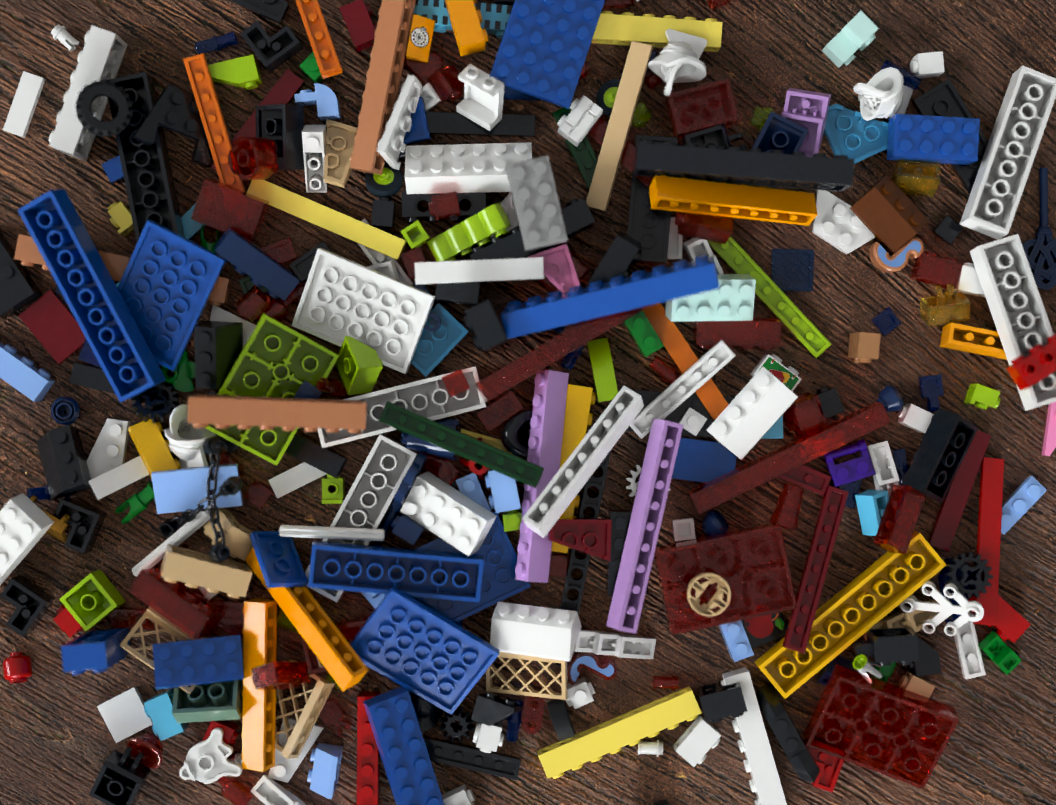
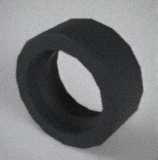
(561, 719)

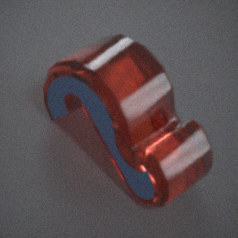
(606, 669)

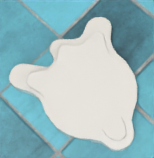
(209, 760)

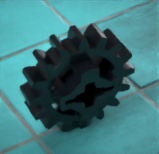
(156, 403)
(978, 576)

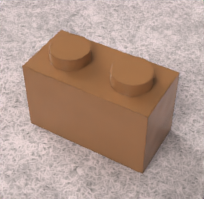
(863, 347)

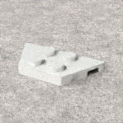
(839, 224)

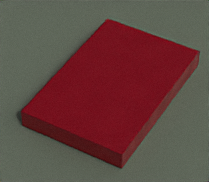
(54, 326)

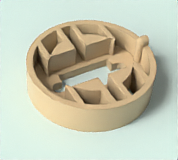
(716, 600)

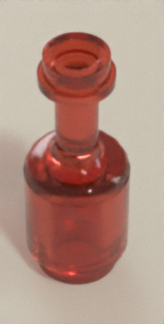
(279, 308)
(235, 791)

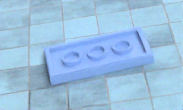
(184, 488)

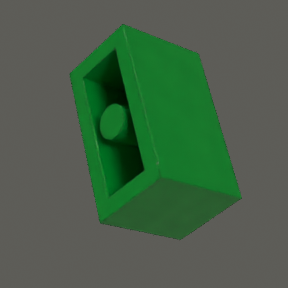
(643, 334)

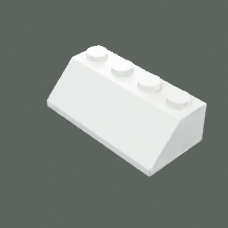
(752, 413)
(535, 631)

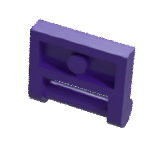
(852, 469)

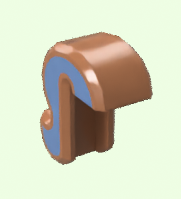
(897, 260)

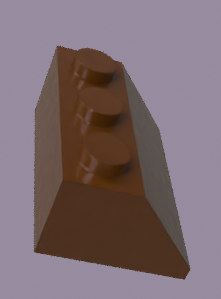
(889, 214)

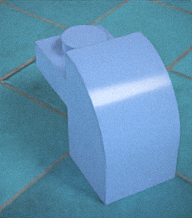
(325, 99)

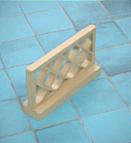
(166, 626)
(510, 689)
(305, 720)

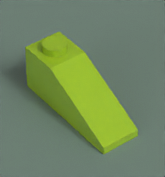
(237, 72)

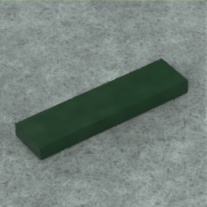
(583, 154)

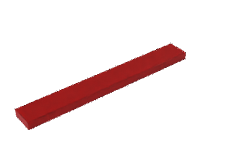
(990, 533)

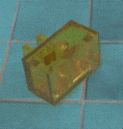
(917, 177)
(945, 308)

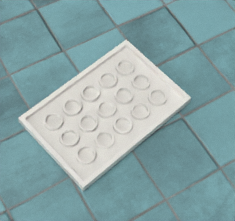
(363, 304)

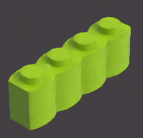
(469, 233)

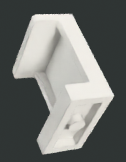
(481, 97)

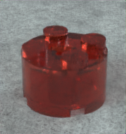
(253, 158)
(805, 416)

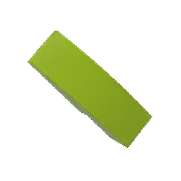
(602, 369)

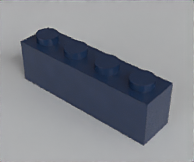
(256, 264)

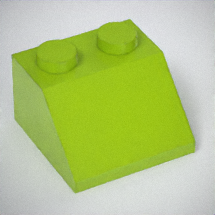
(358, 366)
(92, 599)

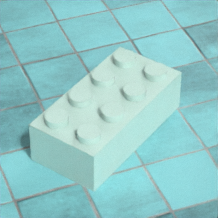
(729, 303)

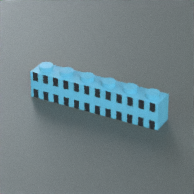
(493, 15)

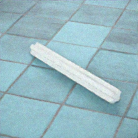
(332, 532)
(175, 539)

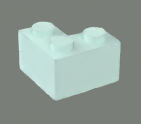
(853, 36)

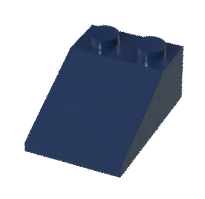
(781, 135)

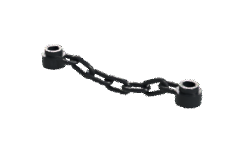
(231, 486)
(215, 550)

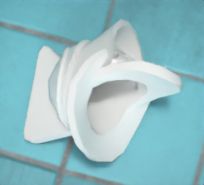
(679, 60)
(883, 95)
(186, 440)

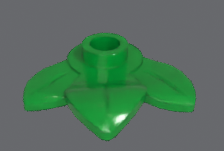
(182, 375)

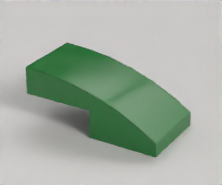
(999, 652)

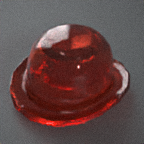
(149, 746)

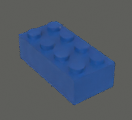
(933, 139)
(94, 651)
(198, 662)

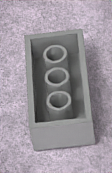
(536, 203)

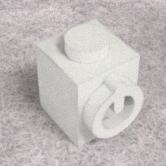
(579, 693)
(488, 737)

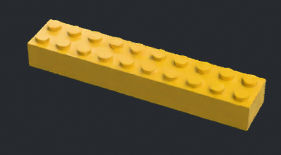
(852, 613)

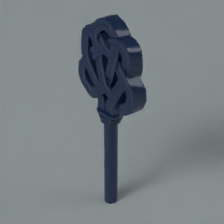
(1045, 253)
(402, 493)

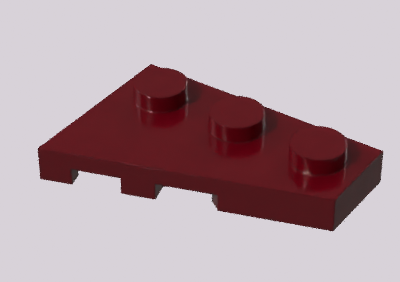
(585, 535)

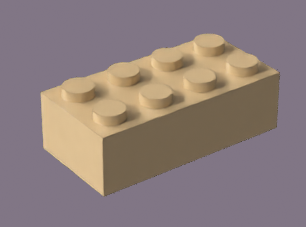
(200, 570)

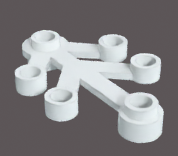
(944, 608)

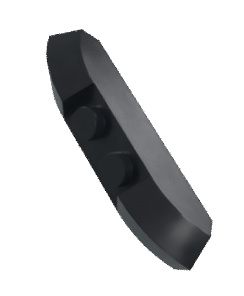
(787, 733)

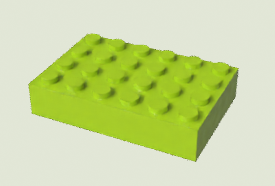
(273, 366)

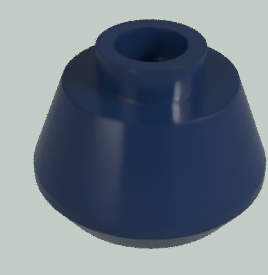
(890, 399)
(65, 410)
(714, 523)

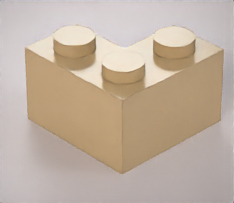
(236, 535)

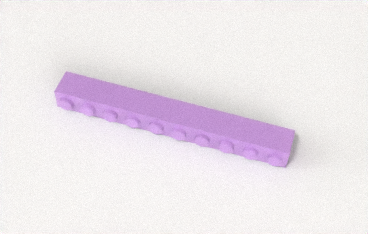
(544, 451)
(644, 526)

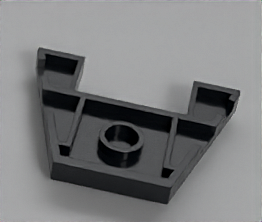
(179, 113)

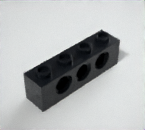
(411, 202)

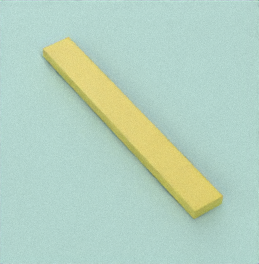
(328, 218)

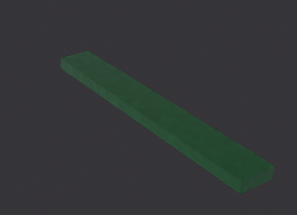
(461, 444)

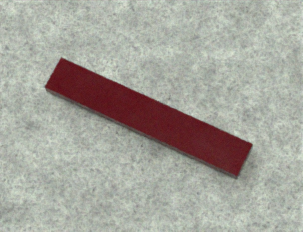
(281, 93)
(958, 494)

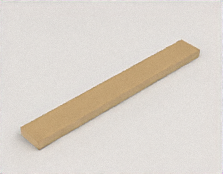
(619, 125)

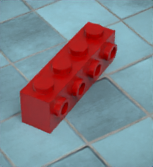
(1035, 366)

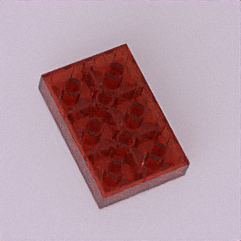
(747, 559)
(880, 727)

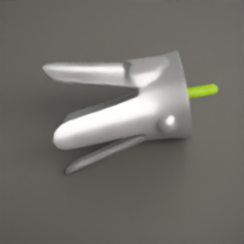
(863, 665)

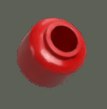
(17, 667)

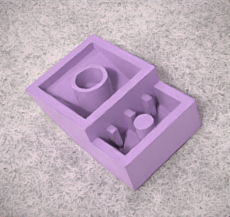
(809, 111)

